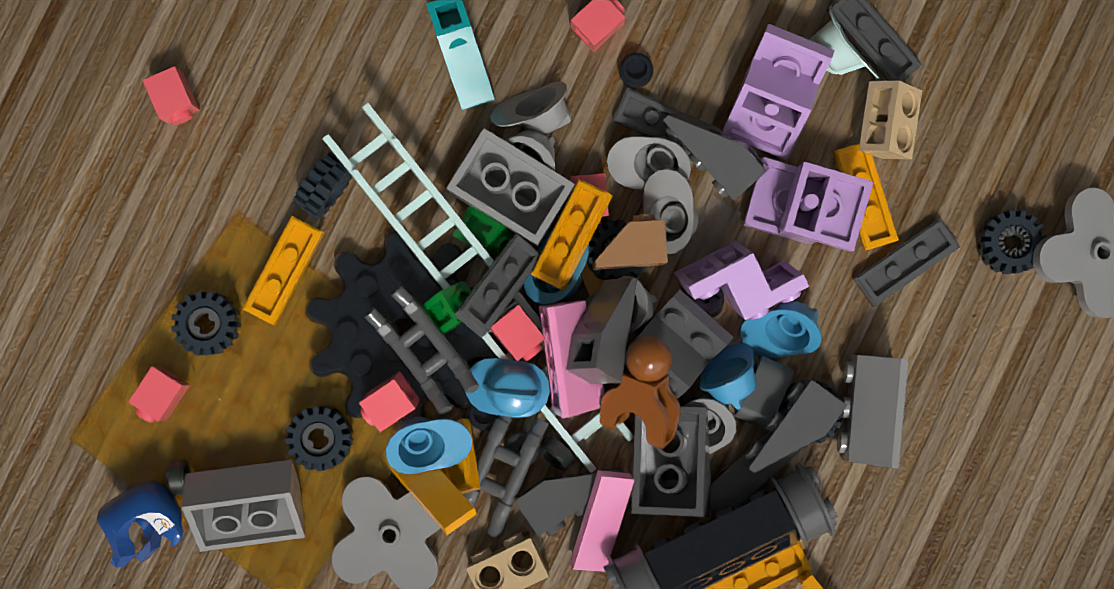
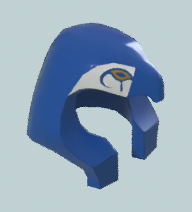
(152, 508)

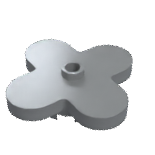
(1083, 252)
(366, 551)

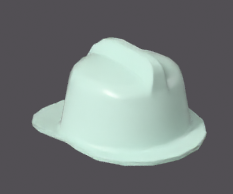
(846, 56)

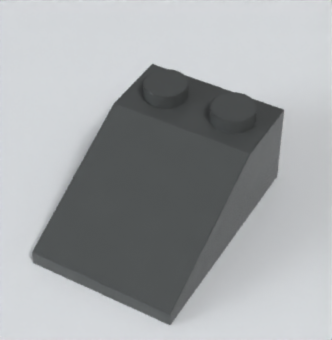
(676, 477)

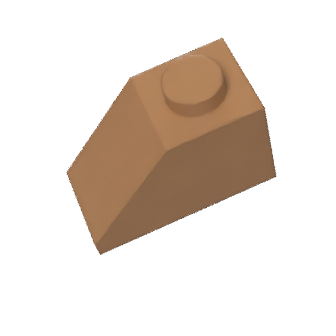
(635, 245)

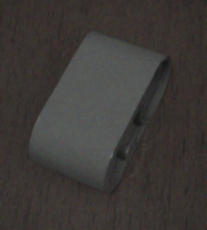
(766, 399)

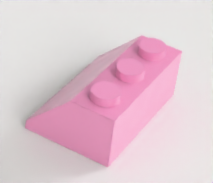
(568, 392)

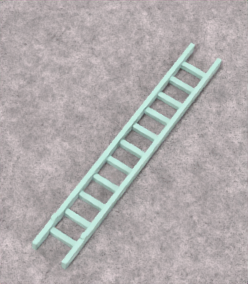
(591, 425)

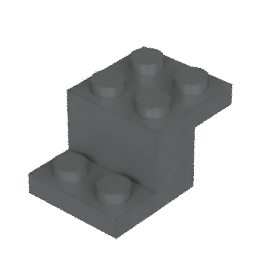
(691, 337)

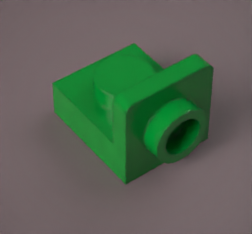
(487, 231)
(444, 305)

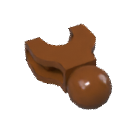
(645, 392)

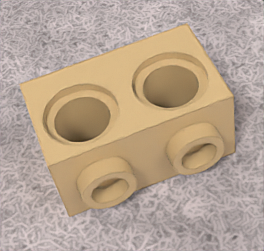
(890, 120)
(511, 575)

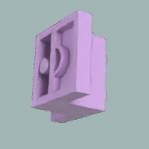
(778, 91)
(809, 204)
(742, 281)

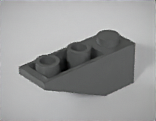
(724, 156)
(603, 332)
(803, 421)
(555, 499)

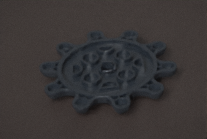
(356, 345)

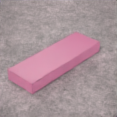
(601, 520)

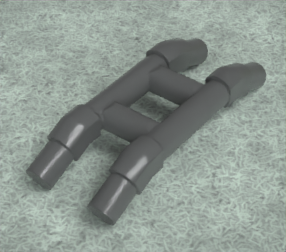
(402, 343)
(520, 461)

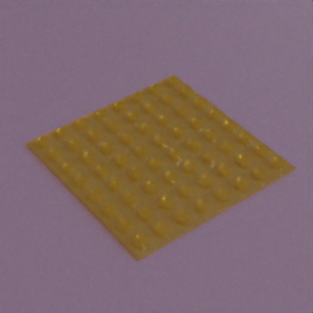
(242, 407)

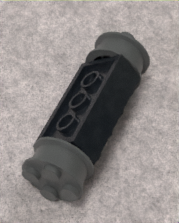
(731, 540)

